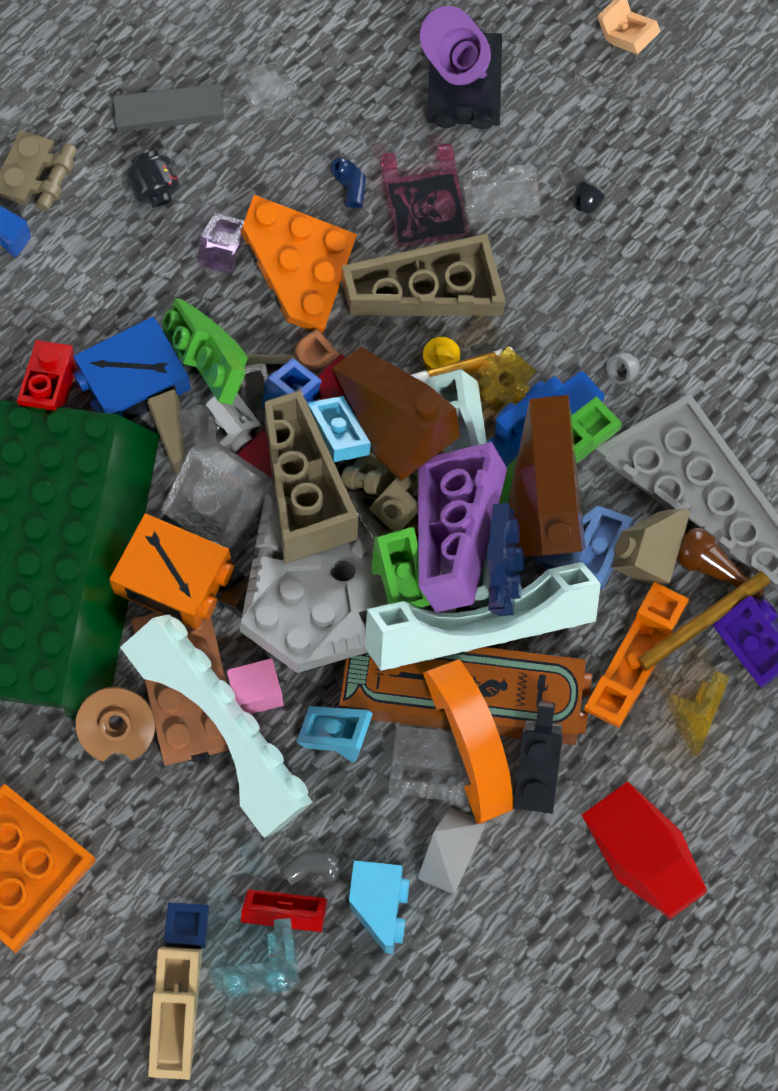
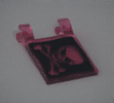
(425, 204)

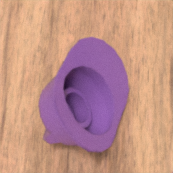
(455, 45)

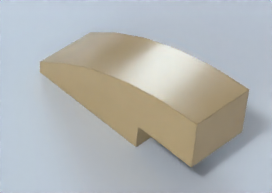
(174, 1012)

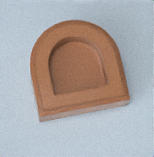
(315, 352)

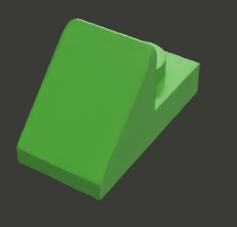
(398, 563)

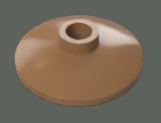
(101, 737)

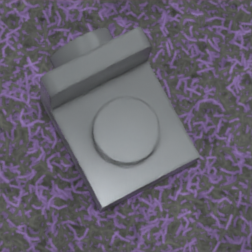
(236, 421)

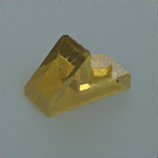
(696, 719)

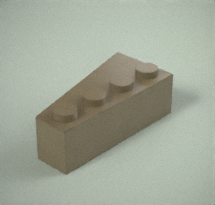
(427, 281)
(307, 487)

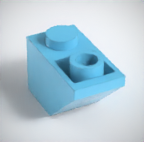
(376, 899)

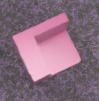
(256, 686)

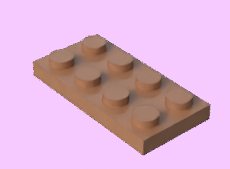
(179, 722)

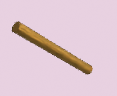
(702, 621)

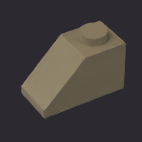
(651, 547)

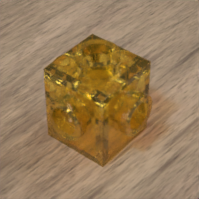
(517, 373)

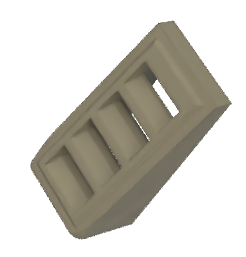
(165, 414)

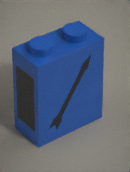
(130, 370)

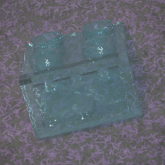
(274, 975)

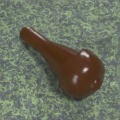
(702, 554)

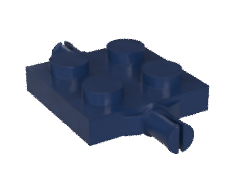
(504, 561)

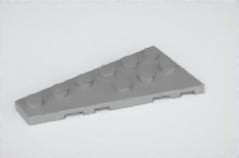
(689, 466)

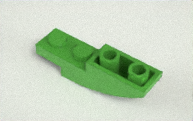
(207, 347)
(591, 428)

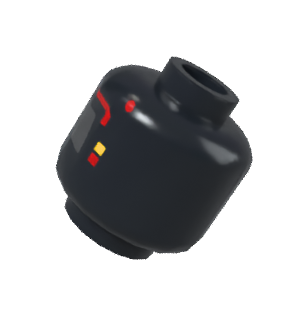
(153, 178)

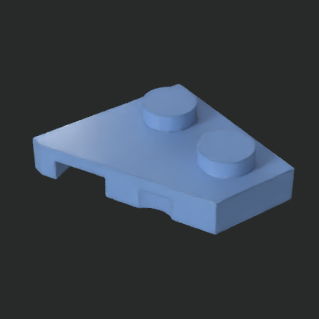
(601, 533)

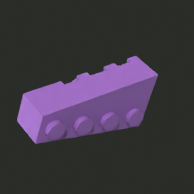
(455, 522)

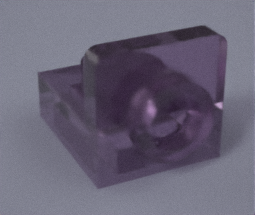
(220, 243)

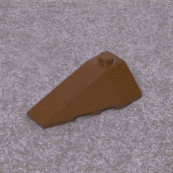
(397, 412)
(546, 481)

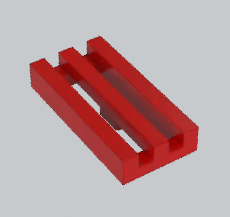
(265, 906)

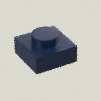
(186, 925)

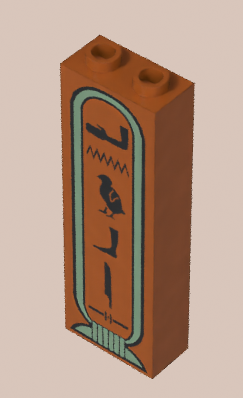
(506, 678)

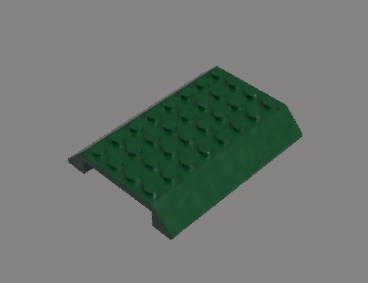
(67, 513)

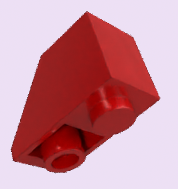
(48, 376)

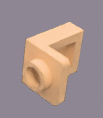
(627, 28)

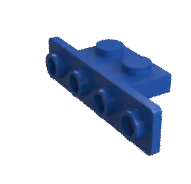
(512, 417)

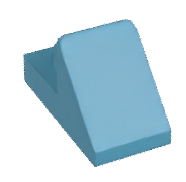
(340, 429)
(335, 730)

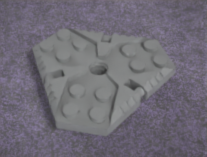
(312, 606)

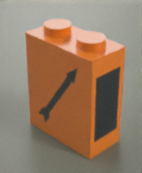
(172, 571)

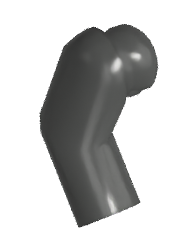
(312, 862)

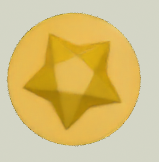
(440, 352)

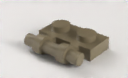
(25, 165)

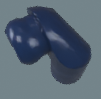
(351, 179)

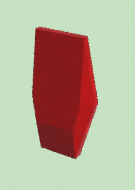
(645, 851)

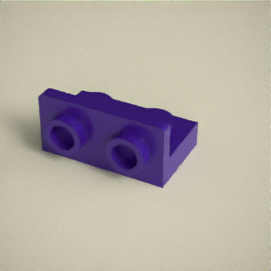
(753, 637)

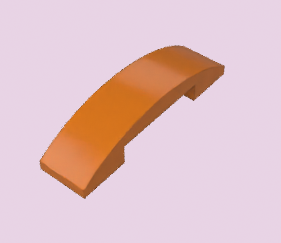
(625, 677)
(476, 739)

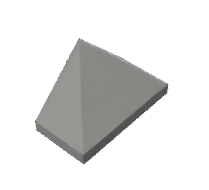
(450, 850)

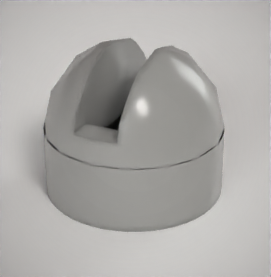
(618, 362)

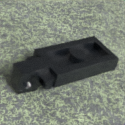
(539, 762)

